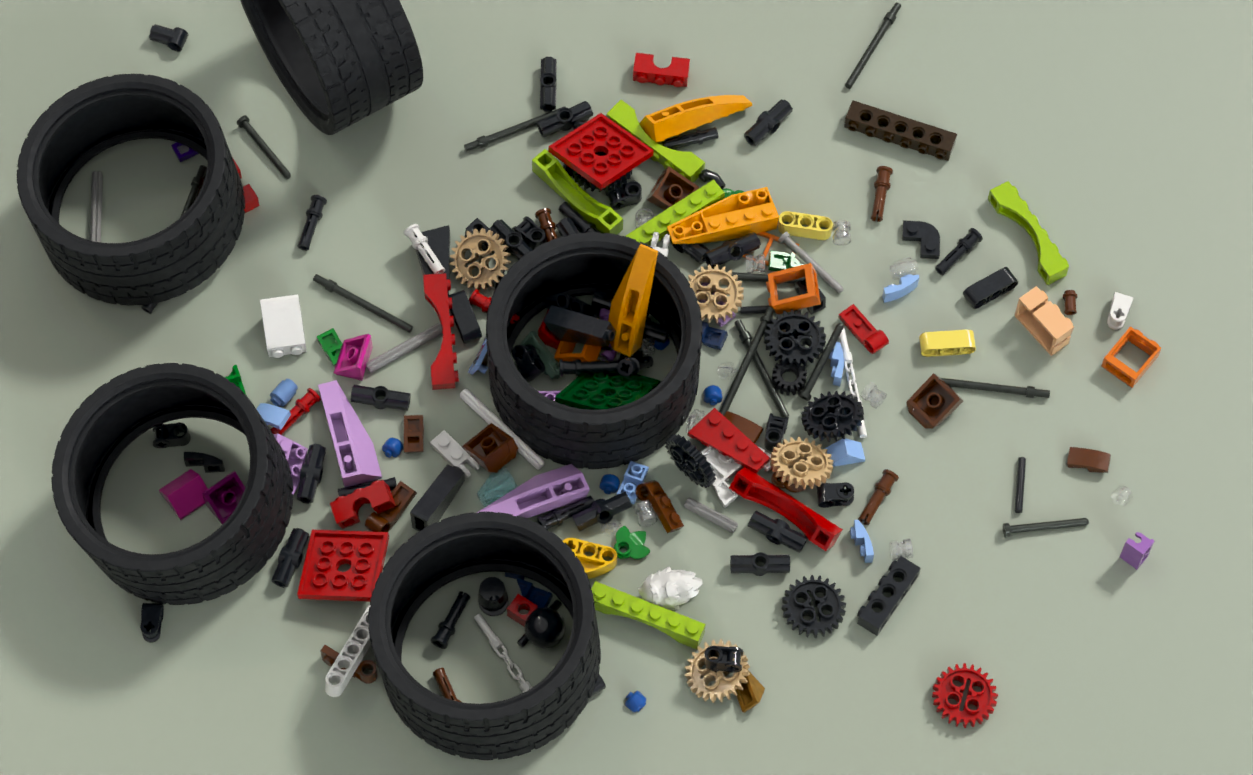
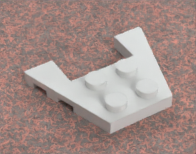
(725, 468)

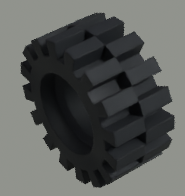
(785, 386)

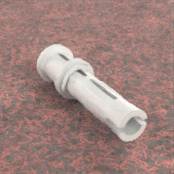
(418, 244)

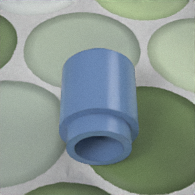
(283, 392)

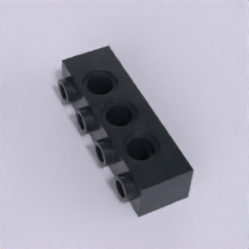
(876, 621)

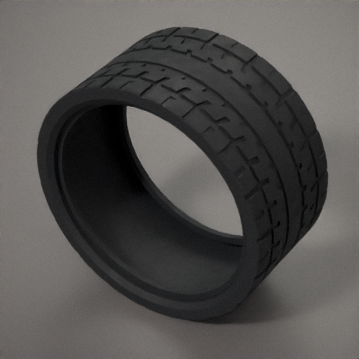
(338, 55)
(106, 115)
(120, 414)
(584, 436)
(466, 547)

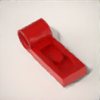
(863, 329)

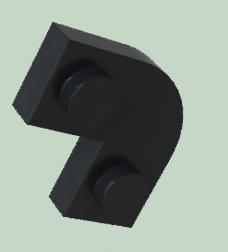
(926, 234)

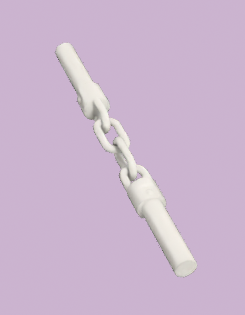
(848, 360)
(496, 644)

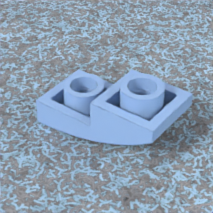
(906, 285)
(837, 363)
(273, 415)
(632, 478)
(862, 538)

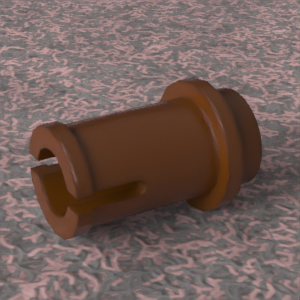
(1070, 302)

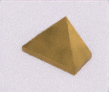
(751, 693)

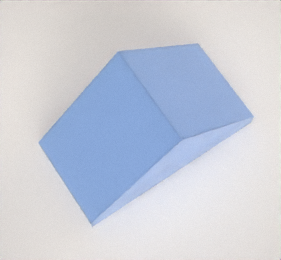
(846, 452)

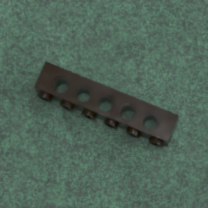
(893, 123)

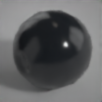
(544, 627)

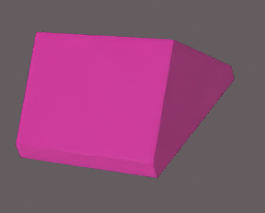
(354, 356)
(185, 493)

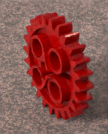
(947, 690)

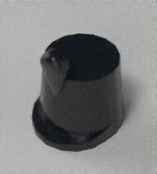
(492, 597)

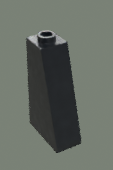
(440, 244)
(578, 327)
(437, 498)

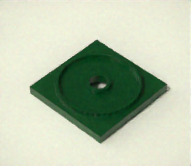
(590, 389)

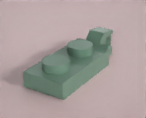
(544, 353)

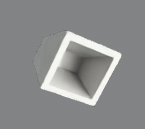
(283, 326)

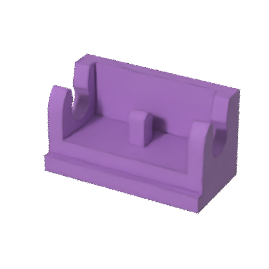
(1136, 553)

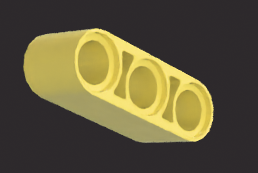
(814, 224)
(947, 343)

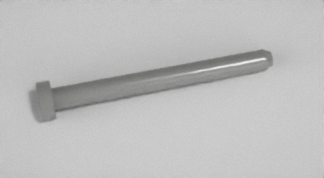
(785, 238)

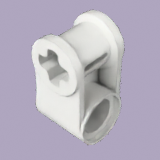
(1119, 309)

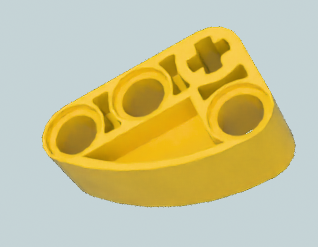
(595, 564)

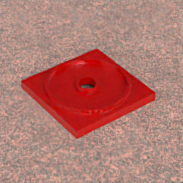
(600, 135)
(333, 548)

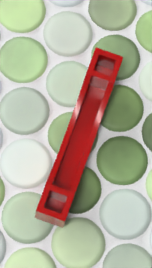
(436, 294)
(813, 525)

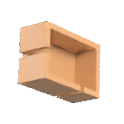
(1044, 320)

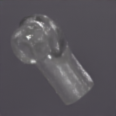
(693, 417)

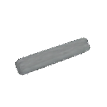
(711, 515)

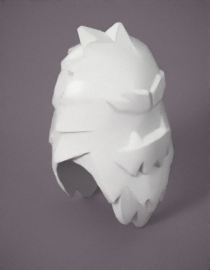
(670, 588)

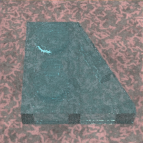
(496, 486)

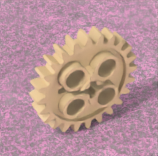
(474, 242)
(716, 278)
(801, 463)
(723, 686)

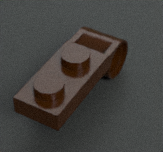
(661, 504)
(384, 521)
(330, 655)

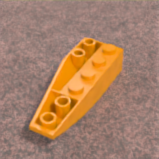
(690, 115)
(728, 219)
(631, 302)

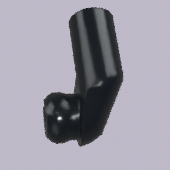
(707, 174)

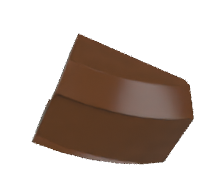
(670, 189)
(933, 402)
(491, 448)

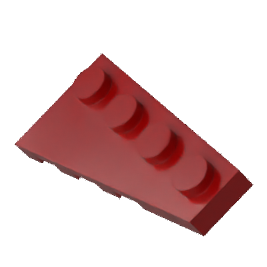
(724, 437)

